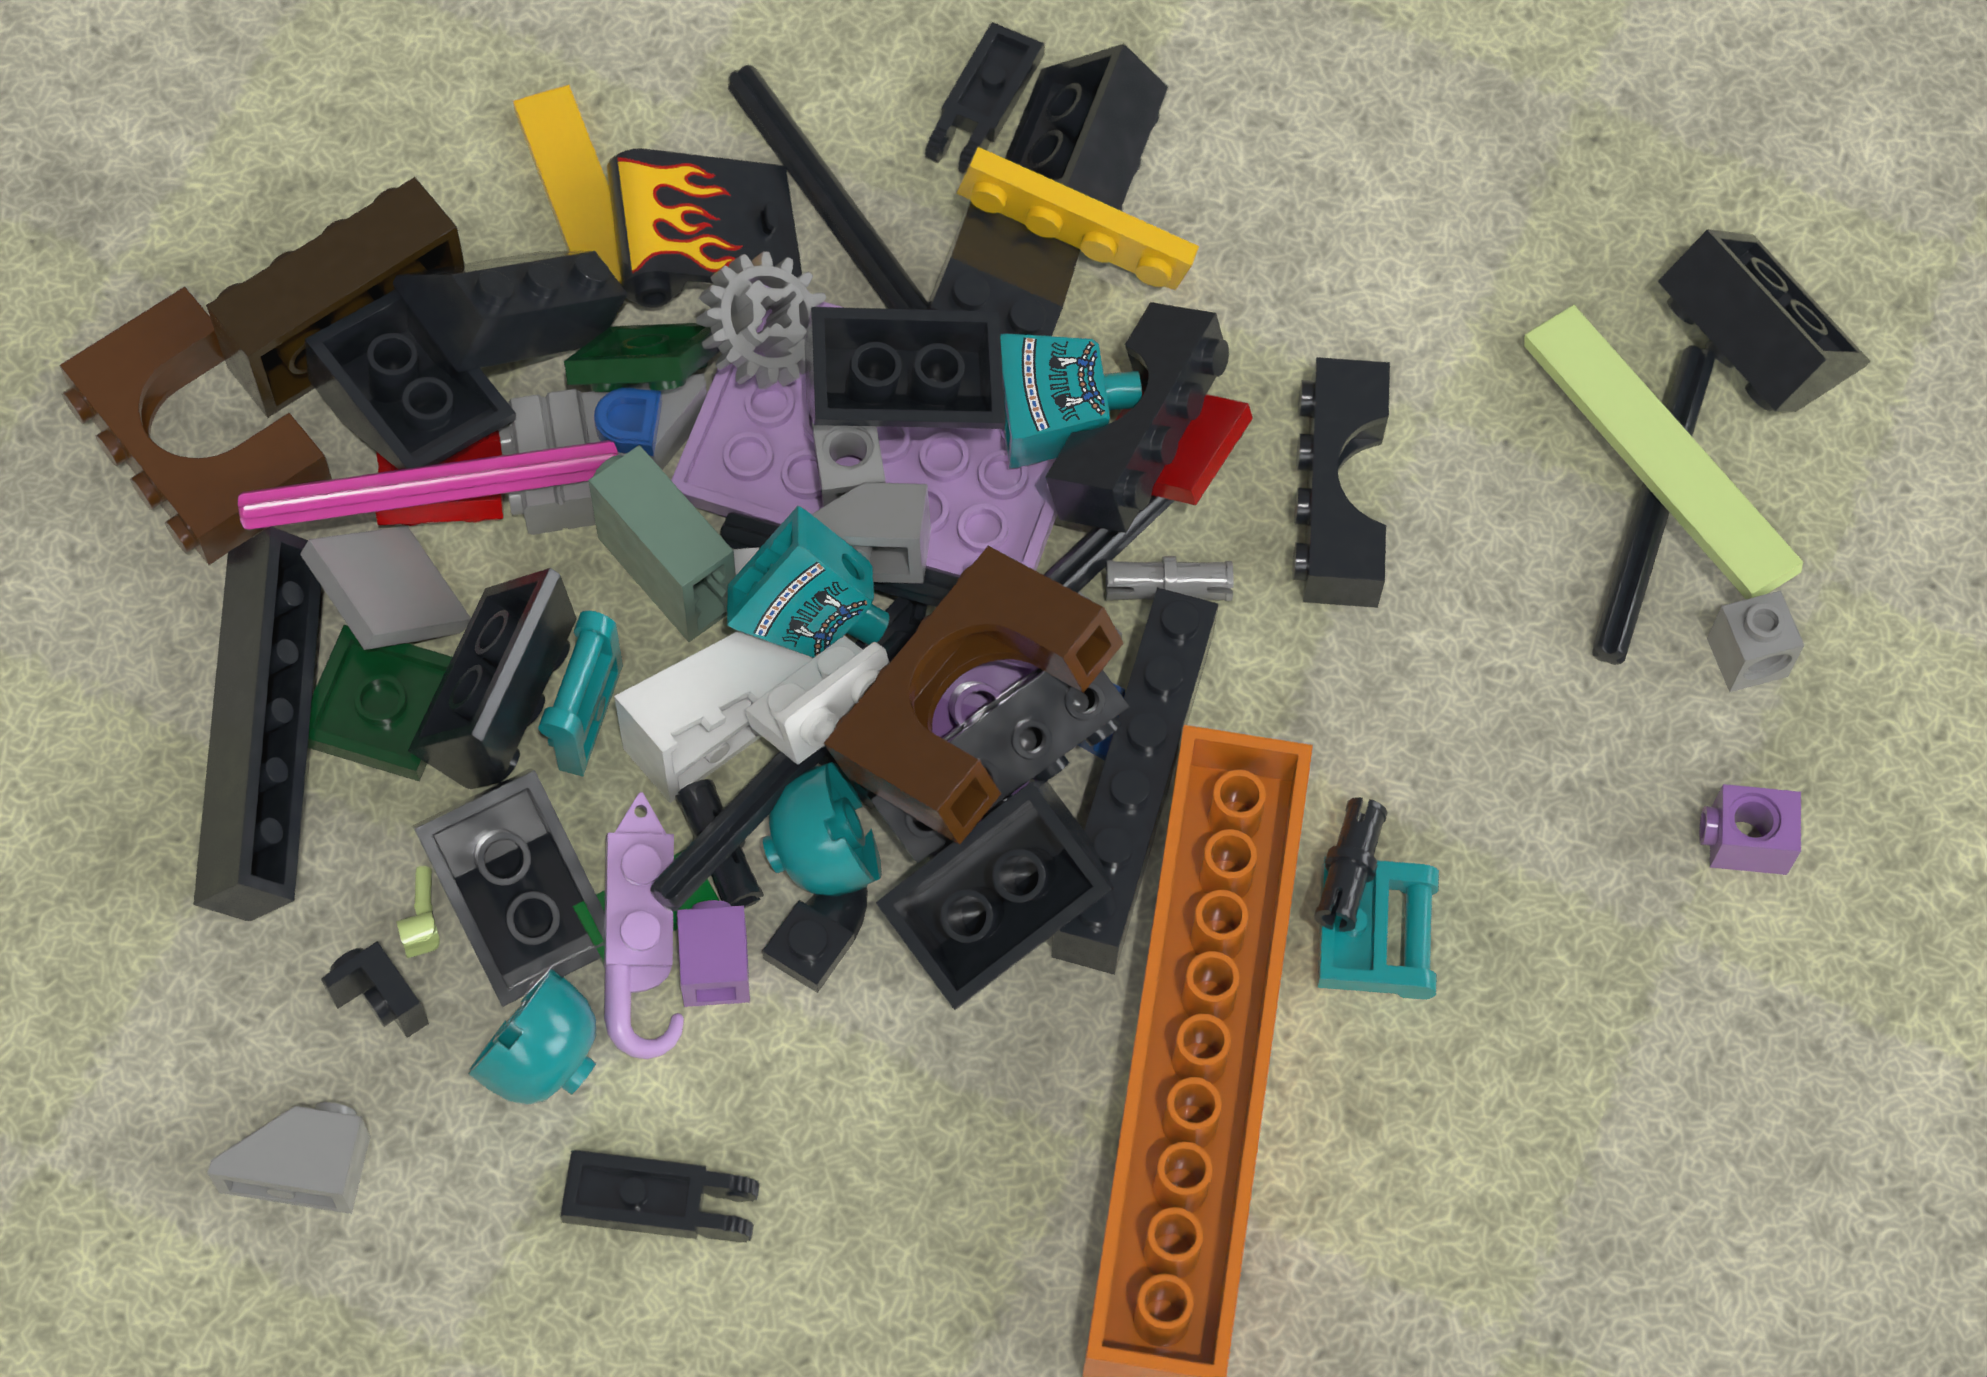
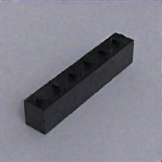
(259, 729)
(1140, 771)

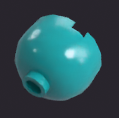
(821, 836)
(540, 1045)

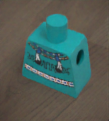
(1057, 390)
(805, 590)

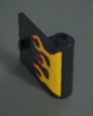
(692, 216)

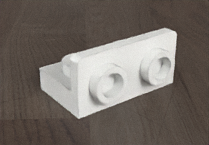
(813, 699)

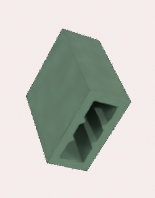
(662, 541)

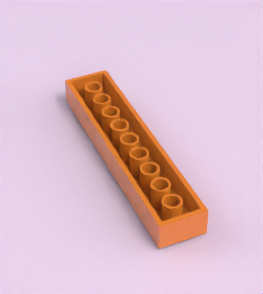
(1200, 1060)

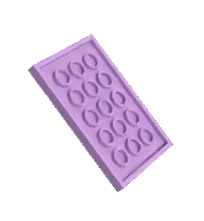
(759, 460)

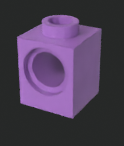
(1770, 811)
(713, 954)

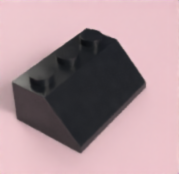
(1090, 123)
(514, 305)
(1760, 321)
(904, 368)
(497, 680)
(997, 892)

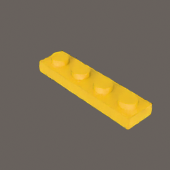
(1077, 220)

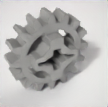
(737, 310)

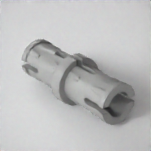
(1195, 579)

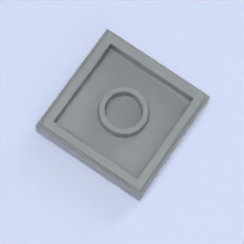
(385, 587)

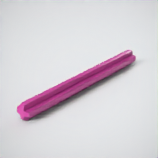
(422, 485)

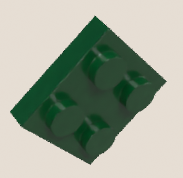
(638, 354)
(374, 703)

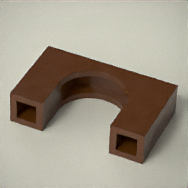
(125, 383)
(988, 616)

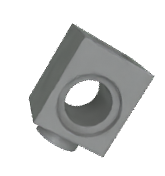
(839, 441)
(1755, 641)

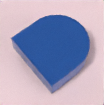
(629, 418)

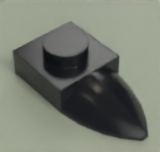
(817, 936)

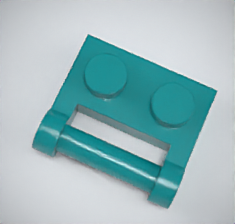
(584, 692)
(1359, 957)

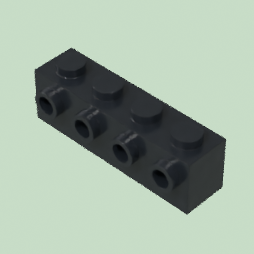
(1016, 740)

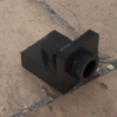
(390, 994)

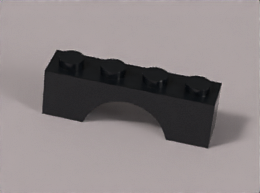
(1111, 469)
(1342, 545)

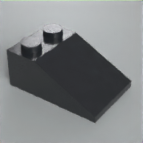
(1006, 270)
(399, 387)
(513, 883)

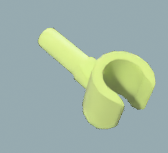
(420, 932)

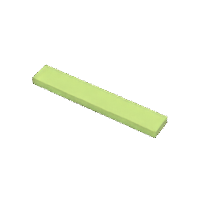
(1663, 454)

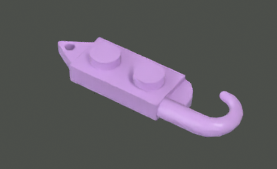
(636, 928)

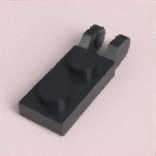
(986, 92)
(653, 1197)

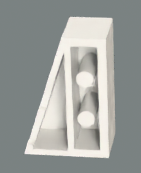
(694, 712)

